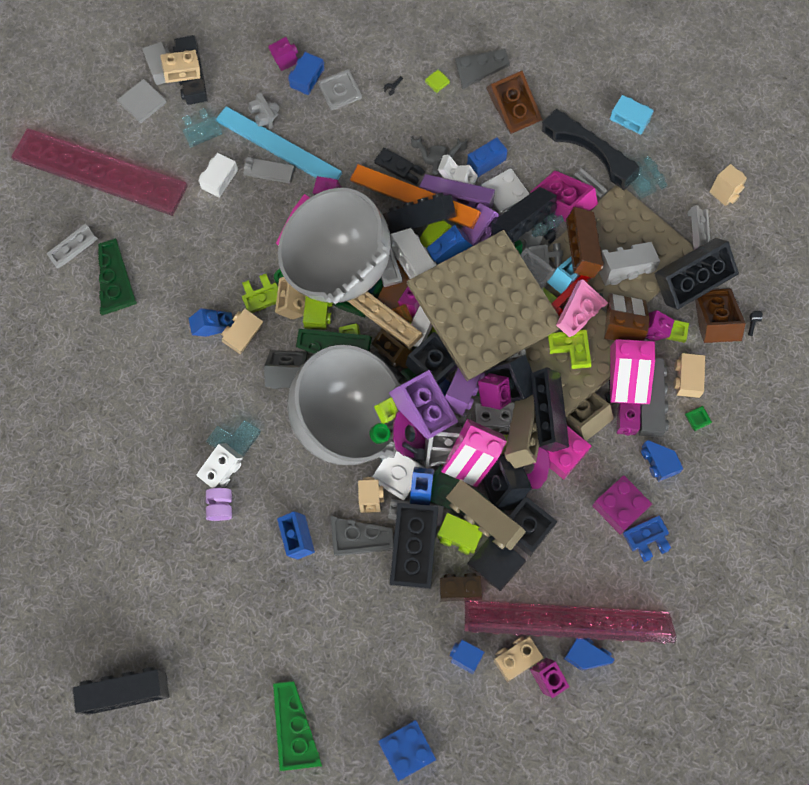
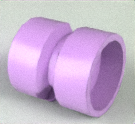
(218, 504)

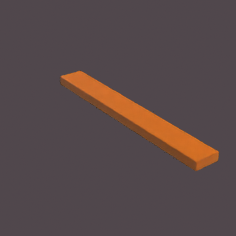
(408, 193)

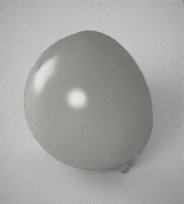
(335, 246)
(335, 403)

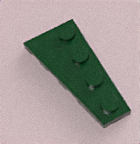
(114, 281)
(315, 340)

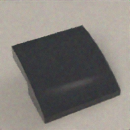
(496, 564)

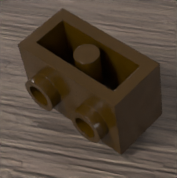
(391, 348)
(460, 588)

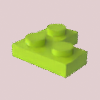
(575, 345)

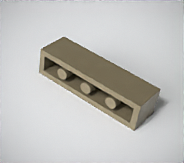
(523, 436)
(486, 515)

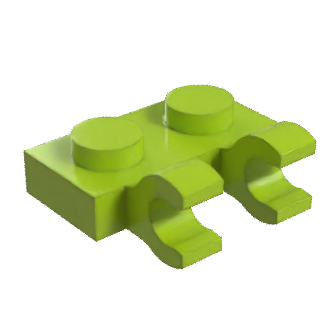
(261, 298)

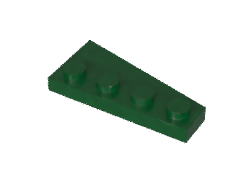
(442, 486)

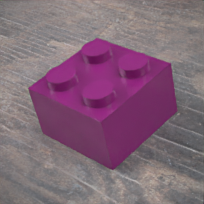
(621, 504)

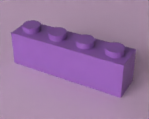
(461, 192)
(482, 228)
(460, 392)

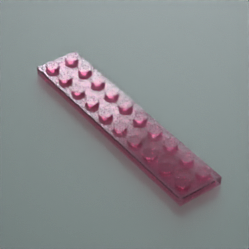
(100, 171)
(569, 622)

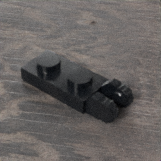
(398, 165)

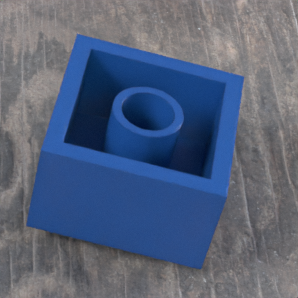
(407, 750)

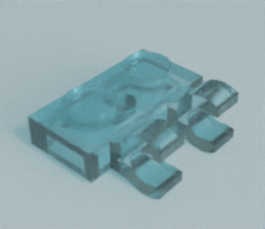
(202, 131)

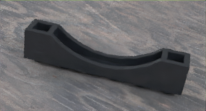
(564, 129)

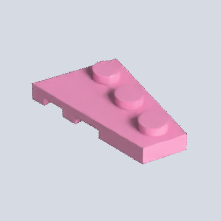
(580, 308)

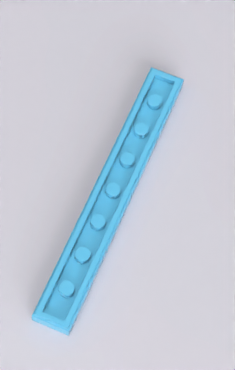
(277, 145)

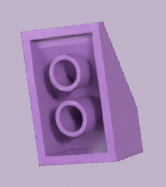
(424, 405)

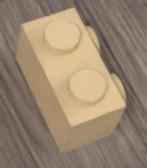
(180, 66)
(728, 185)
(289, 301)
(242, 330)
(690, 375)
(370, 495)
(518, 658)

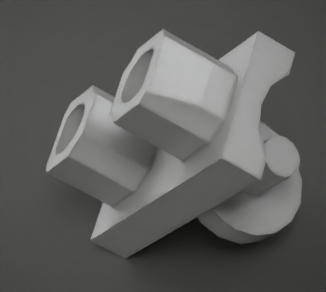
(266, 110)

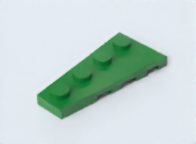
(294, 734)

